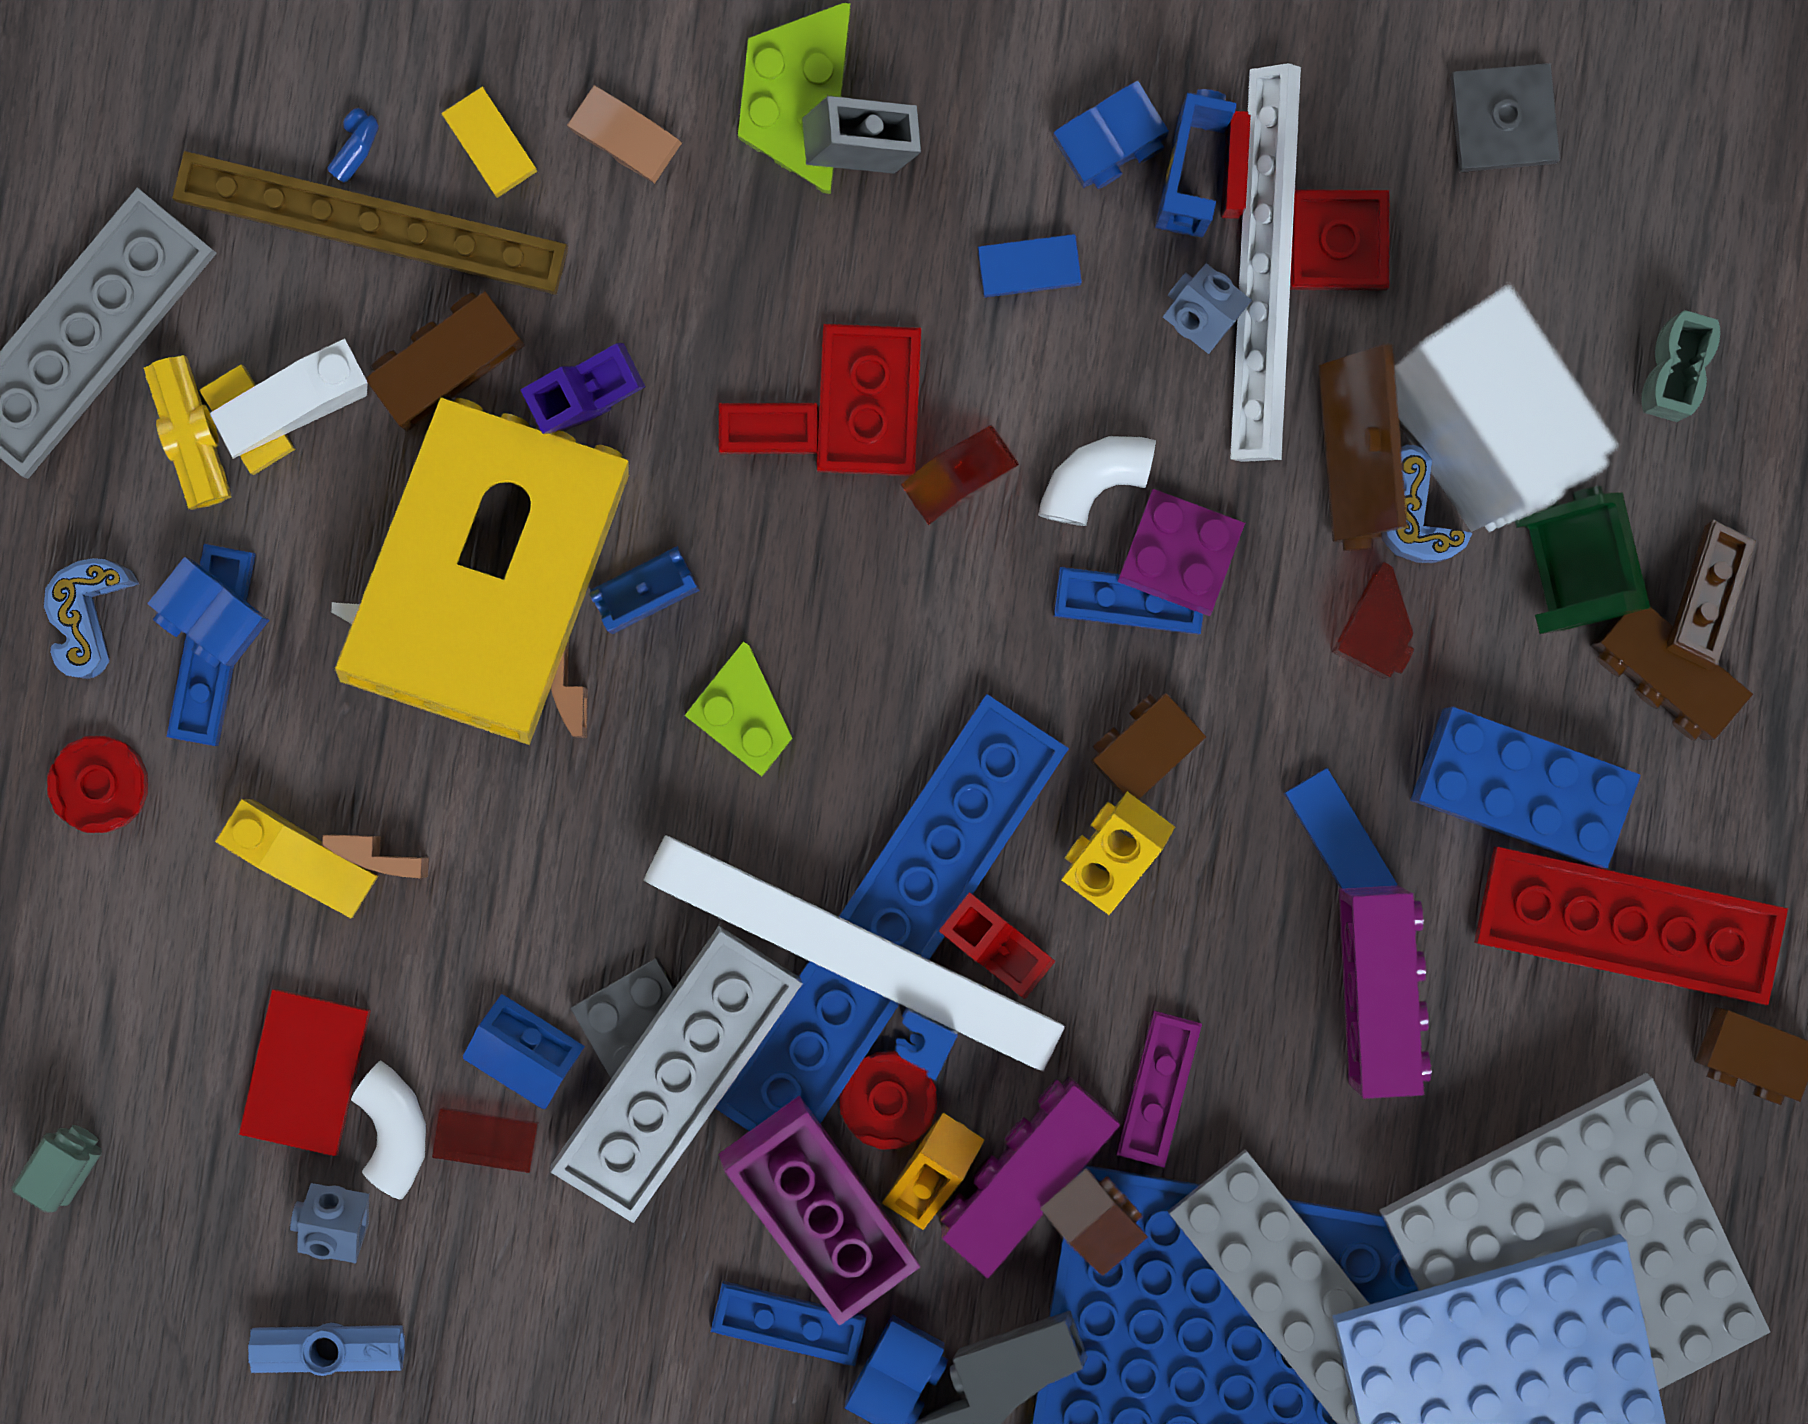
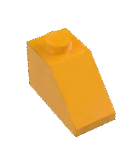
(933, 1171)

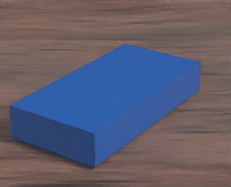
(1029, 266)

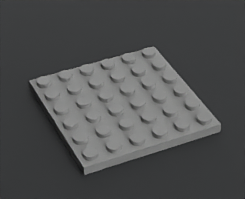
(1579, 1181)

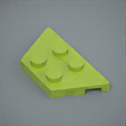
(785, 79)

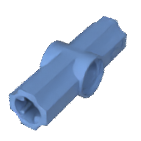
(295, 1349)

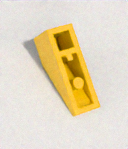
(295, 857)

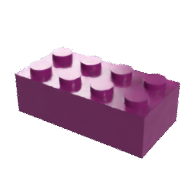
(1382, 991)
(1035, 1166)
(818, 1210)

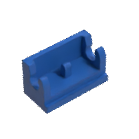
(643, 590)
(927, 1050)

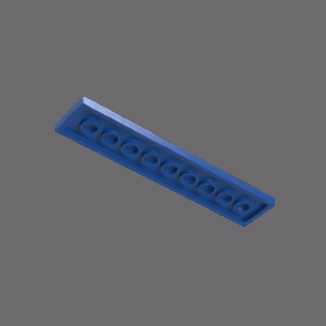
(906, 899)

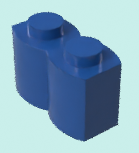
(1111, 135)
(206, 612)
(897, 1374)

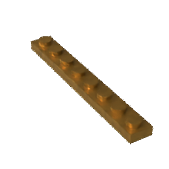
(370, 222)

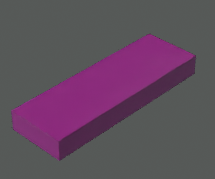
(1158, 1088)

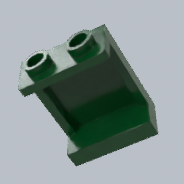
(1585, 560)

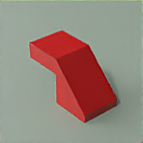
(997, 945)

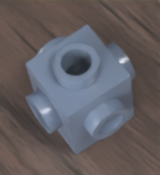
(1205, 307)
(331, 1222)

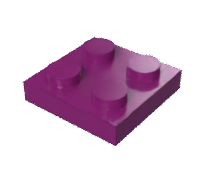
(1181, 552)

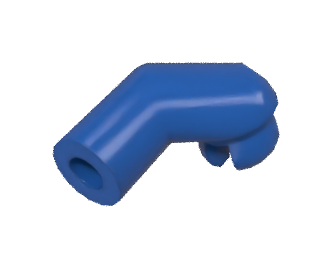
(357, 146)

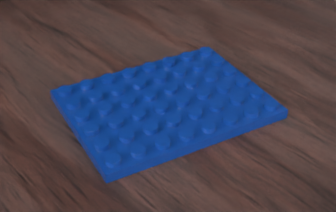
(1172, 1336)

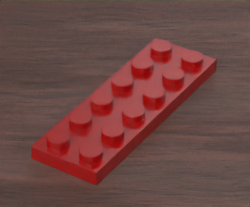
(1631, 925)

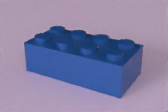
(1525, 787)

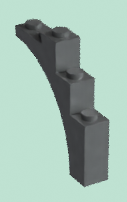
(1009, 1370)

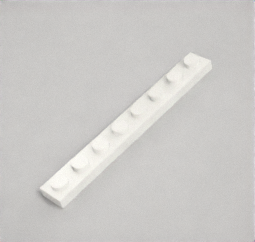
(1266, 264)

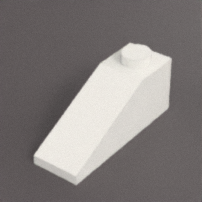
(291, 399)

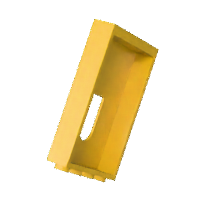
(462, 637)

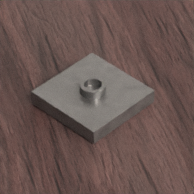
(1505, 117)

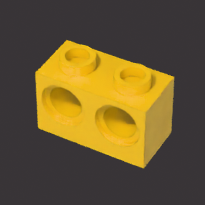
(1121, 855)

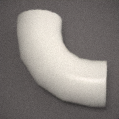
(1091, 471)
(398, 1128)

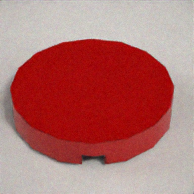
(97, 784)
(888, 1101)

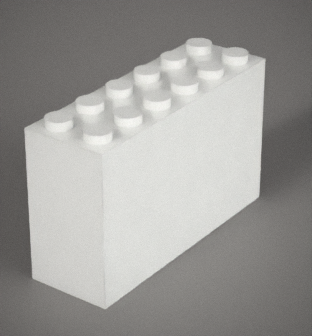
(1498, 415)

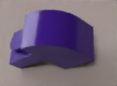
(582, 391)

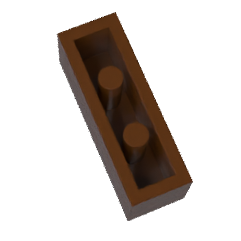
(443, 359)
(1697, 697)

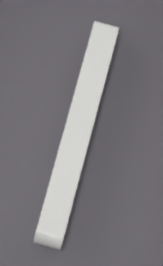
(854, 953)

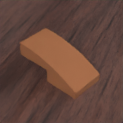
(624, 134)
(570, 701)
(366, 853)

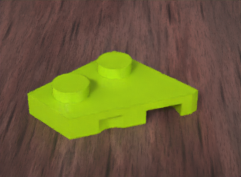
(742, 712)

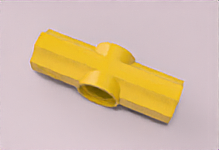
(187, 432)

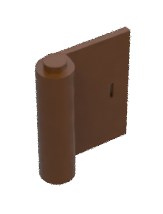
(1362, 447)

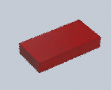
(1236, 165)
(768, 428)

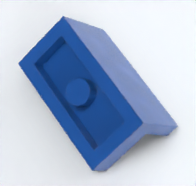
(522, 1051)

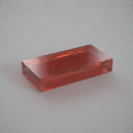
(485, 1140)

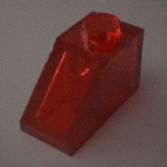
(959, 474)
(1378, 627)

